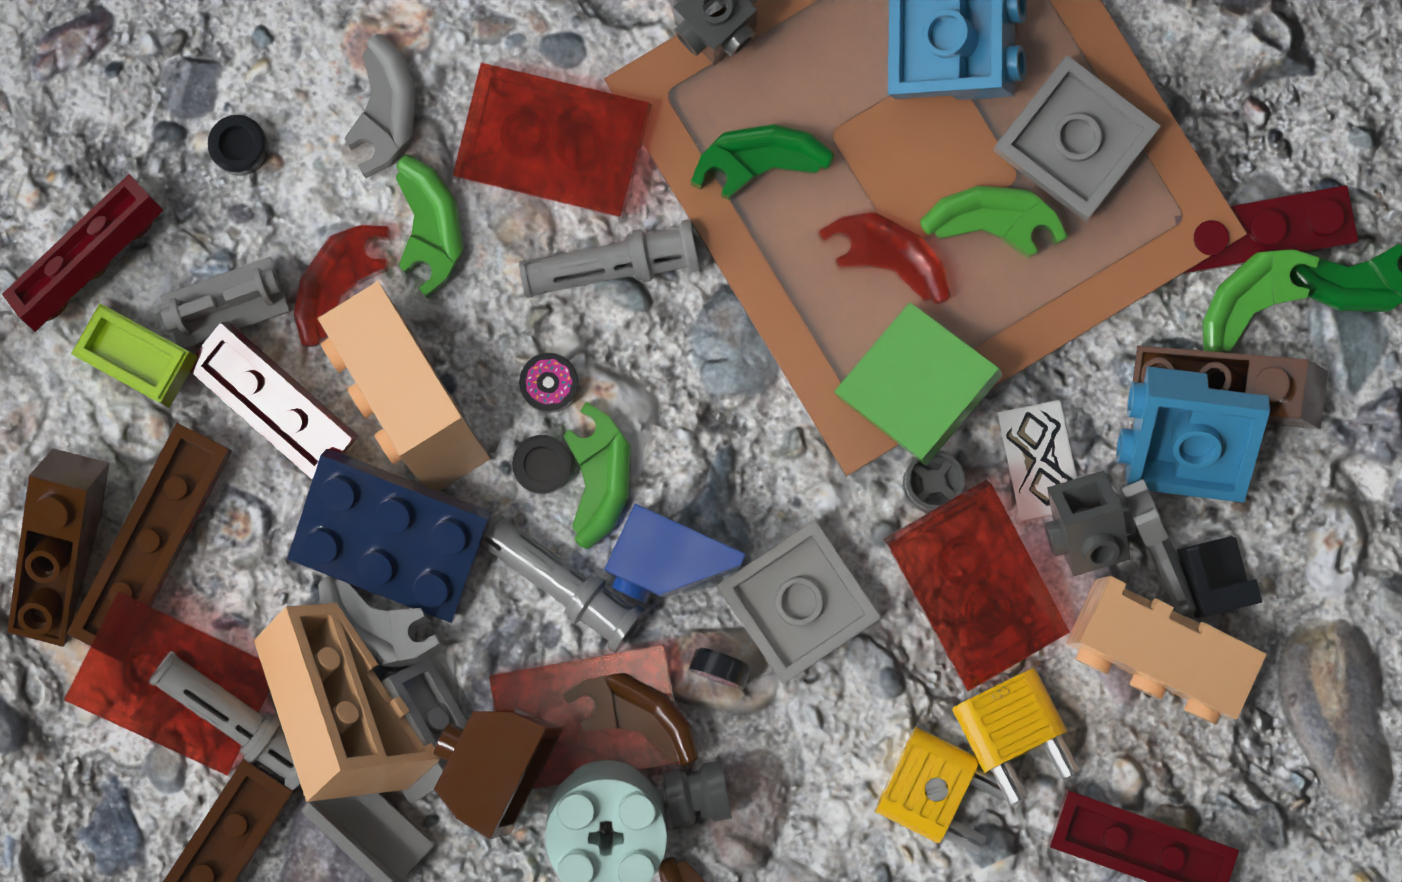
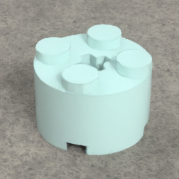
(606, 793)

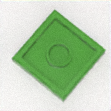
(918, 383)

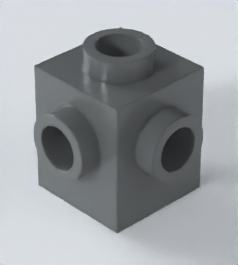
(715, 35)
(1089, 535)

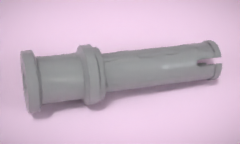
(638, 256)
(582, 596)
(257, 734)

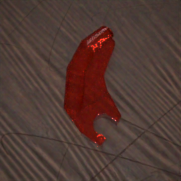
(890, 247)
(332, 273)

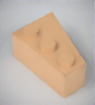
(400, 388)
(1164, 651)
(334, 708)

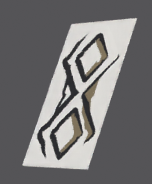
(1036, 455)

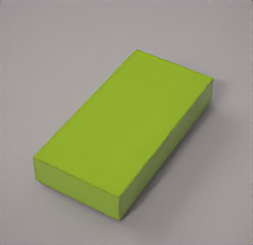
(134, 355)

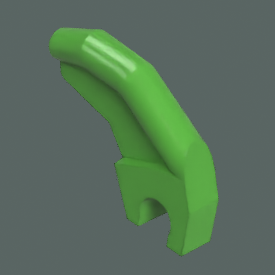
(997, 211)
(436, 224)
(1251, 288)
(606, 475)

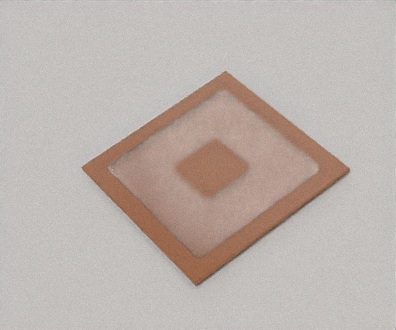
(827, 75)

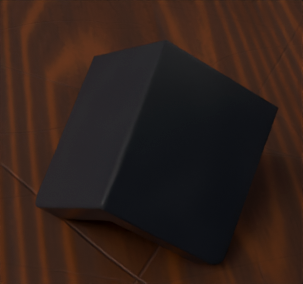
(1217, 577)

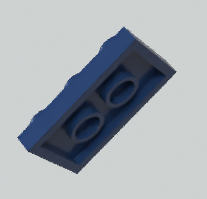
(389, 535)

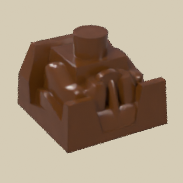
(493, 767)

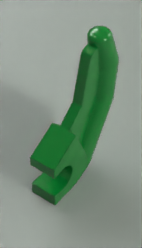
(758, 149)
(1357, 288)

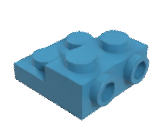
(955, 48)
(1191, 436)

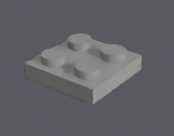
(1076, 138)
(798, 601)

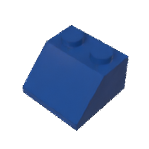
(666, 557)

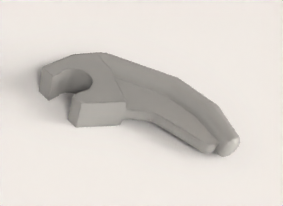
(390, 110)
(1160, 546)
(385, 633)

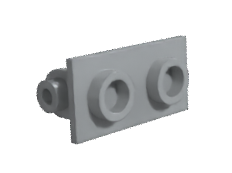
(237, 296)

